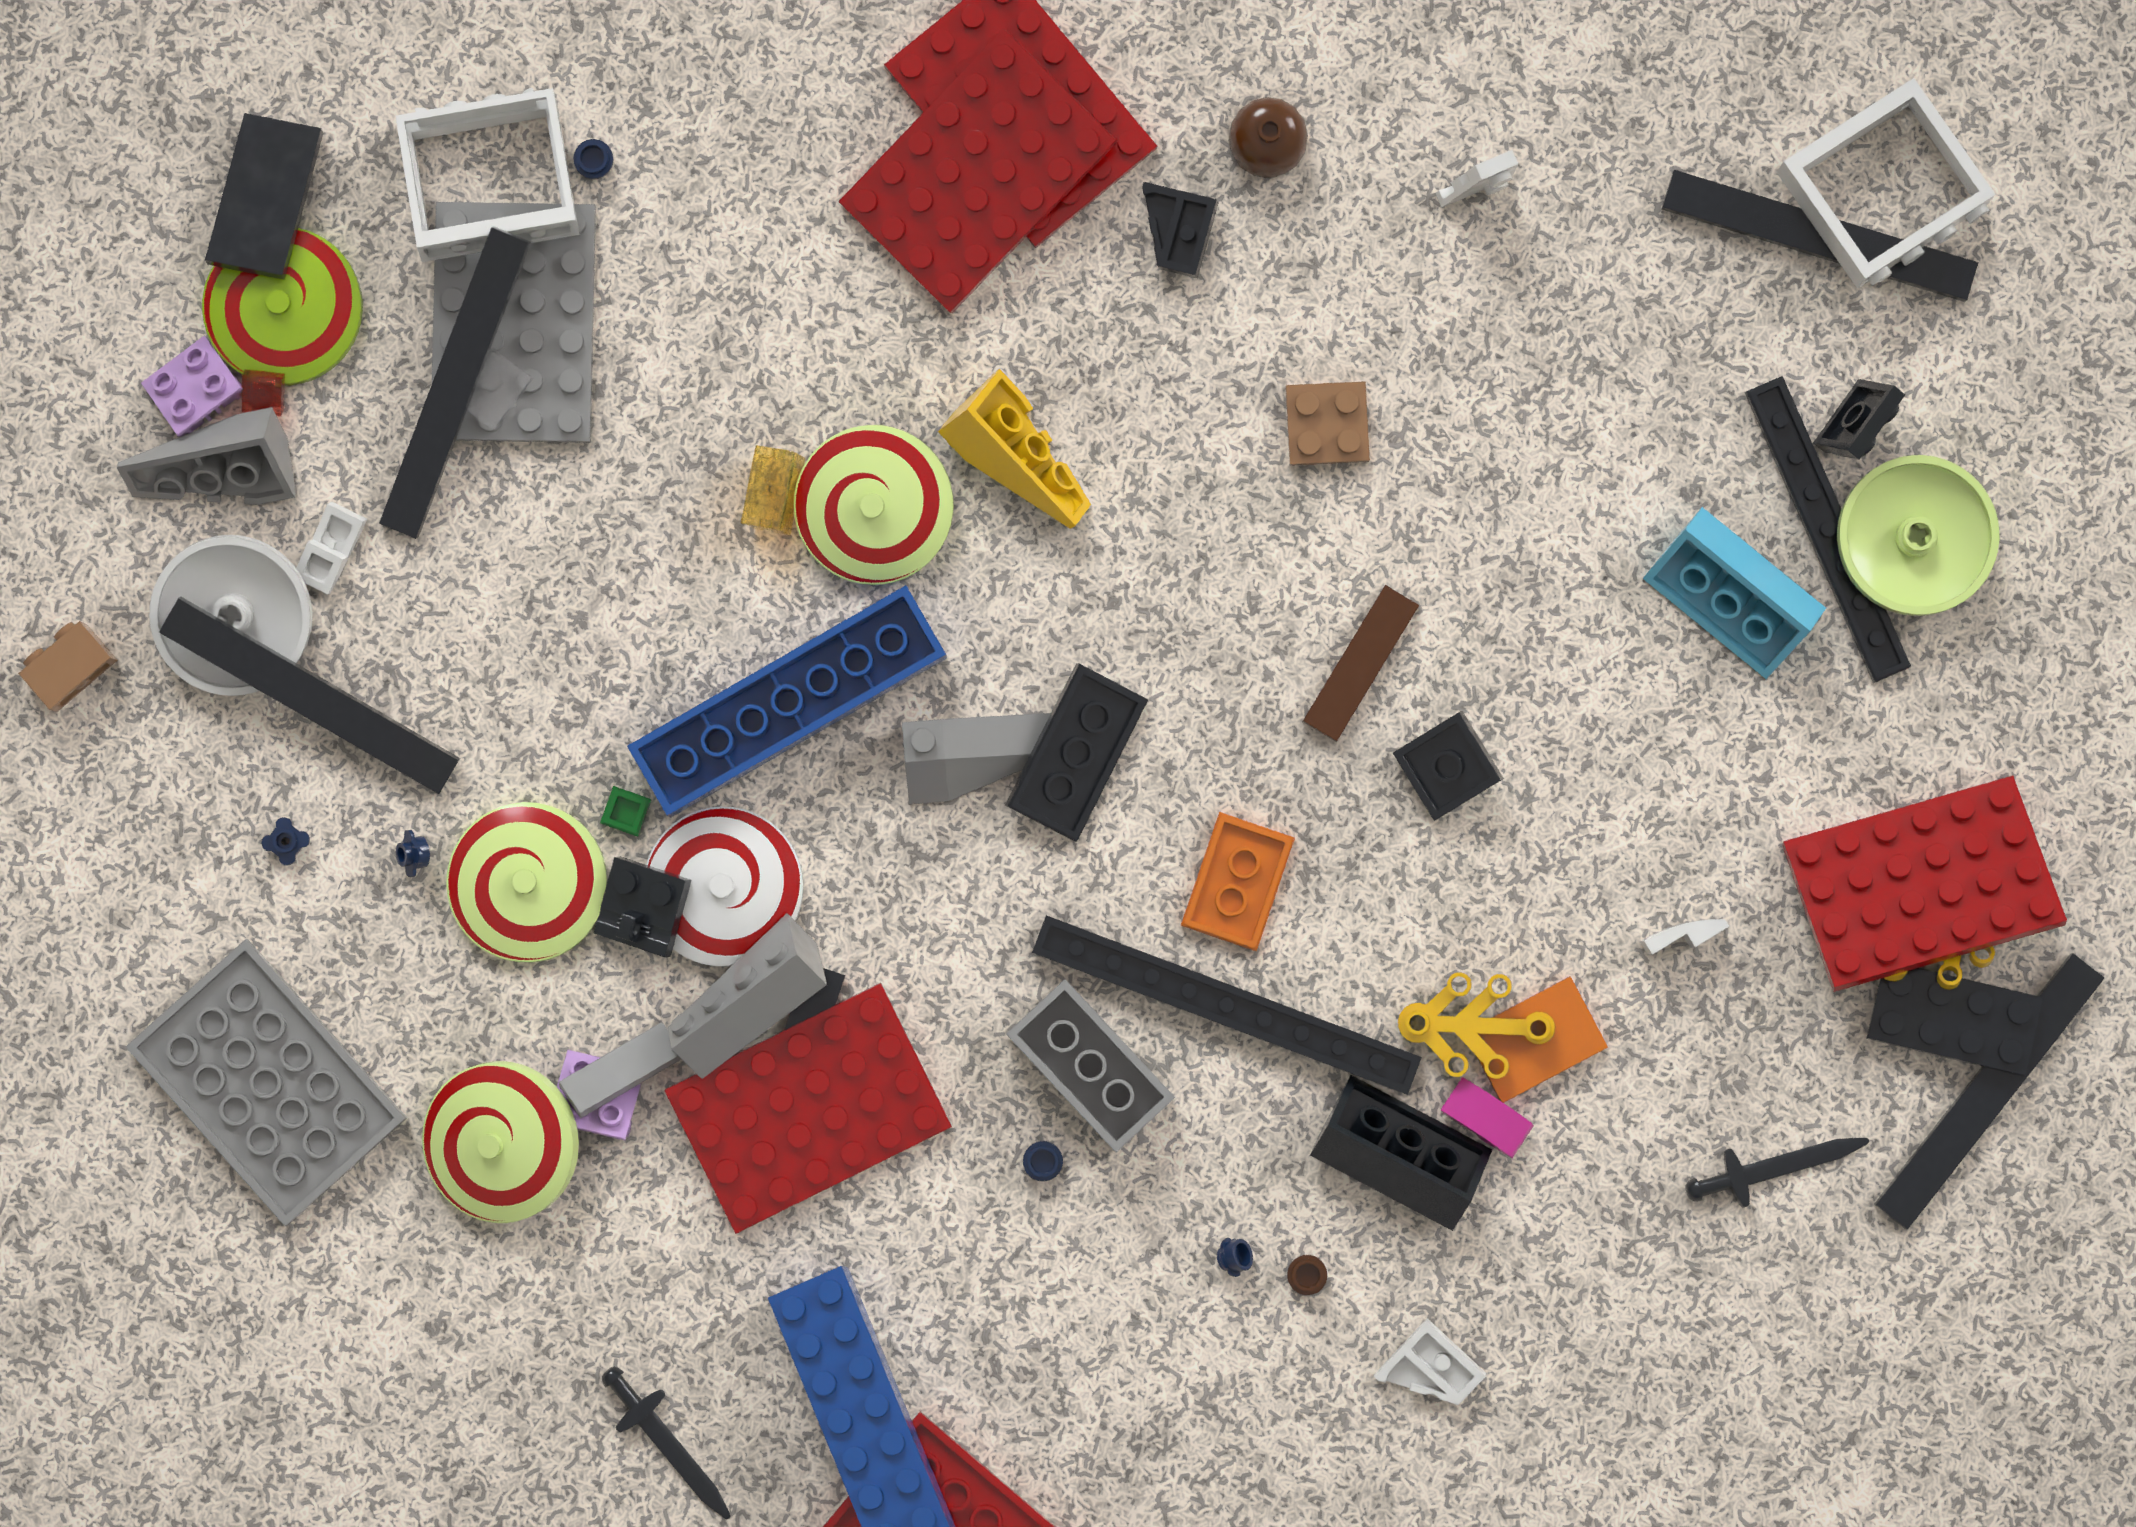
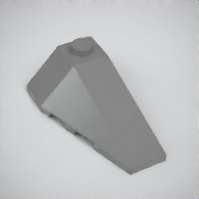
(231, 457)
(965, 753)

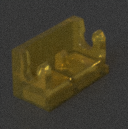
(772, 489)

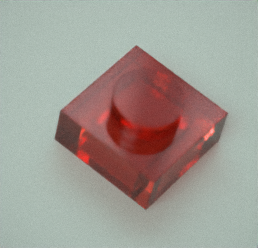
(263, 391)

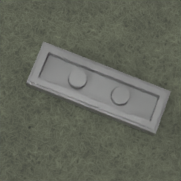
(619, 1070)

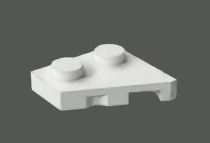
(1488, 176)
(1432, 1365)

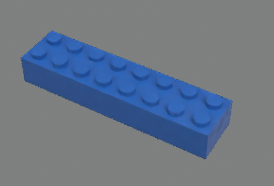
(787, 701)
(858, 1403)

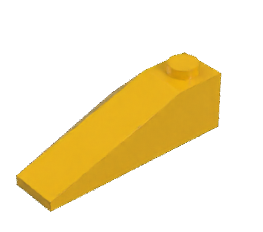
(1000, 440)

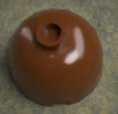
(1268, 137)

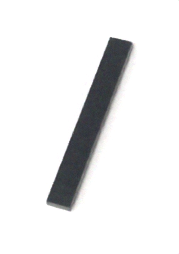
(1792, 229)
(455, 382)
(1820, 516)
(309, 695)
(1984, 1100)

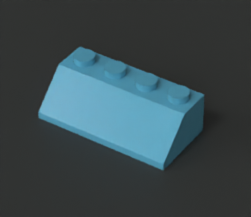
(1734, 593)

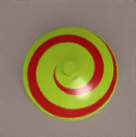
(287, 324)

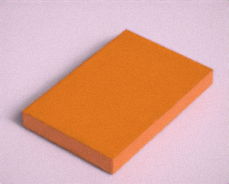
(1237, 881)
(1530, 1063)

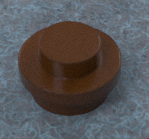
(1307, 1275)

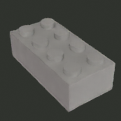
(1090, 1065)

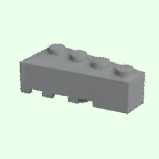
(749, 997)

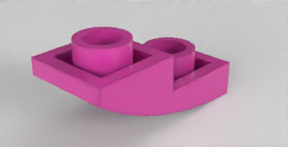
(1487, 1117)

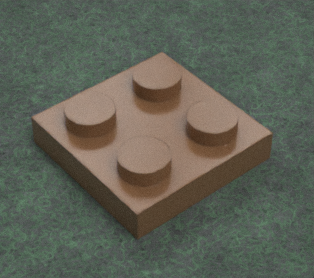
(1327, 423)

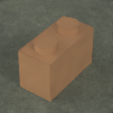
(66, 665)

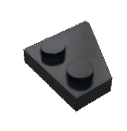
(1179, 227)

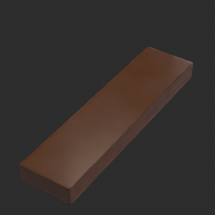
(1360, 663)

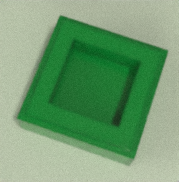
(625, 811)

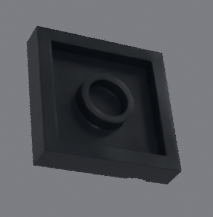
(1859, 419)
(1448, 765)
(642, 906)

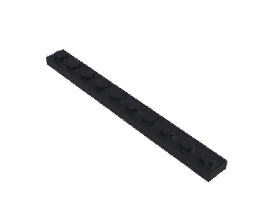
(1226, 1005)

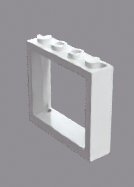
(462, 117)
(1908, 250)

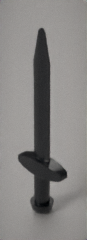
(1739, 1177)
(642, 1413)

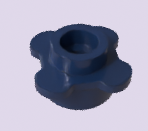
(297, 841)
(412, 853)

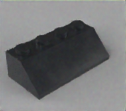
(1402, 1152)

